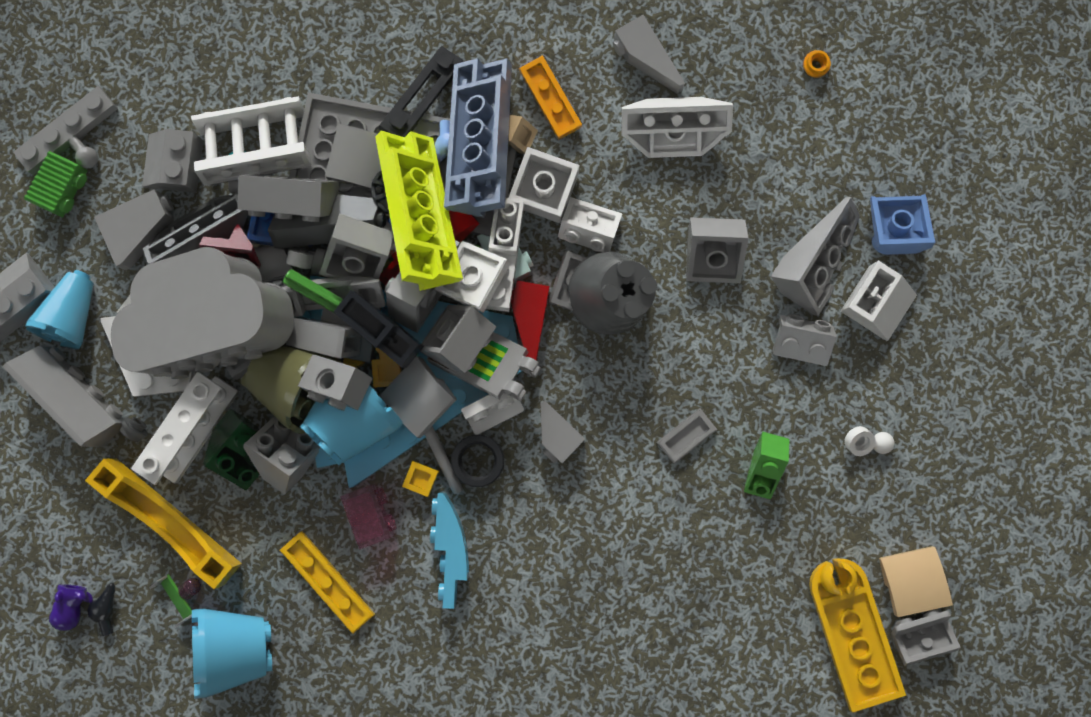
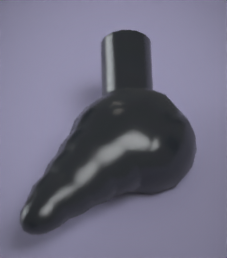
(102, 608)

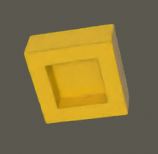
(420, 478)

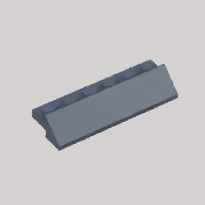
(478, 137)

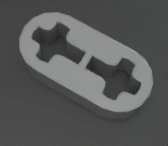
(300, 257)

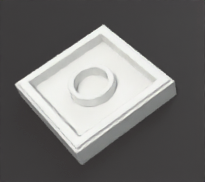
(481, 276)

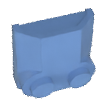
(901, 224)

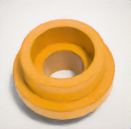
(822, 58)

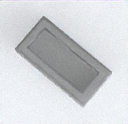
(686, 436)

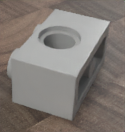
(335, 382)

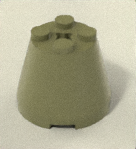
(276, 381)

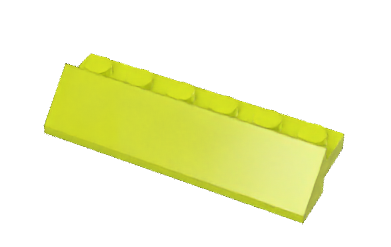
(417, 210)

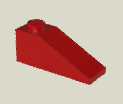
(529, 310)

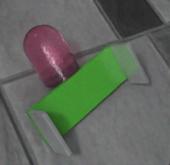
(179, 596)

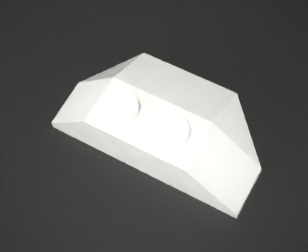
(676, 125)

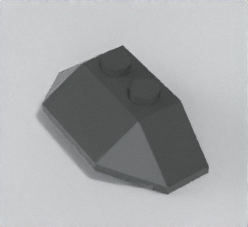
(212, 219)

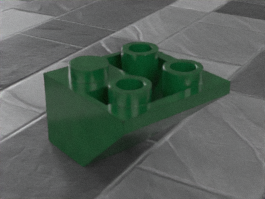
(226, 451)

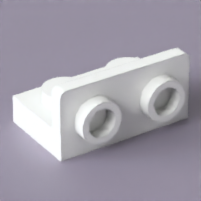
(589, 225)
(491, 411)

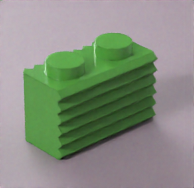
(56, 184)

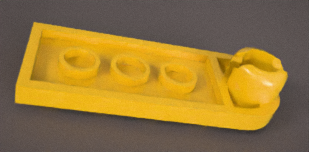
(855, 635)

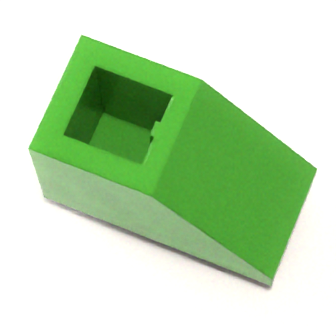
(767, 465)

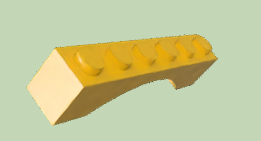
(134, 495)

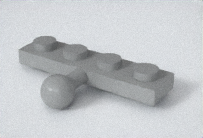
(67, 131)

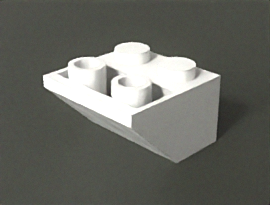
(880, 300)

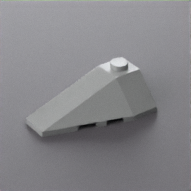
(809, 265)

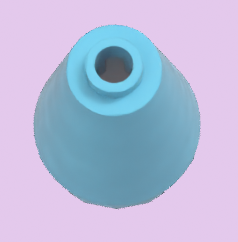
(64, 311)

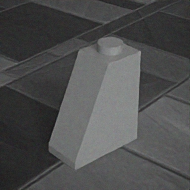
(134, 225)
(325, 338)

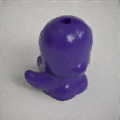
(67, 606)

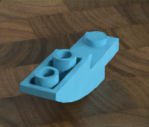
(449, 537)

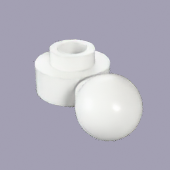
(862, 441)

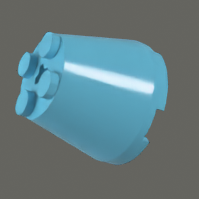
(350, 431)
(228, 650)

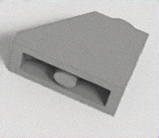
(557, 435)

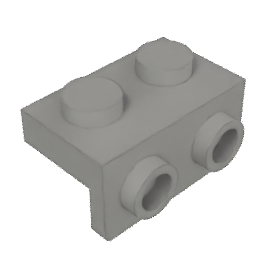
(804, 339)
(924, 637)

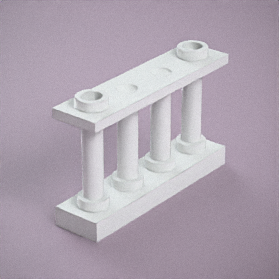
(262, 161)
(185, 429)

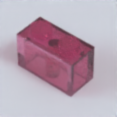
(368, 515)

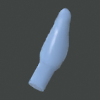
(441, 143)

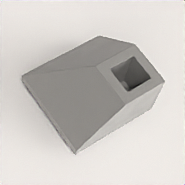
(281, 454)

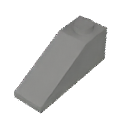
(645, 52)

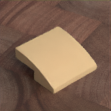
(915, 581)

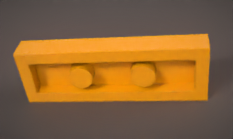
(550, 97)

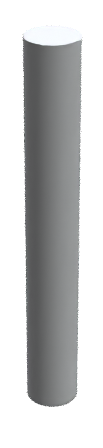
(443, 460)

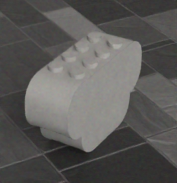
(199, 315)

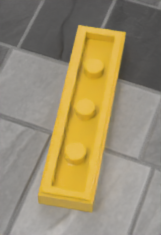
(327, 582)

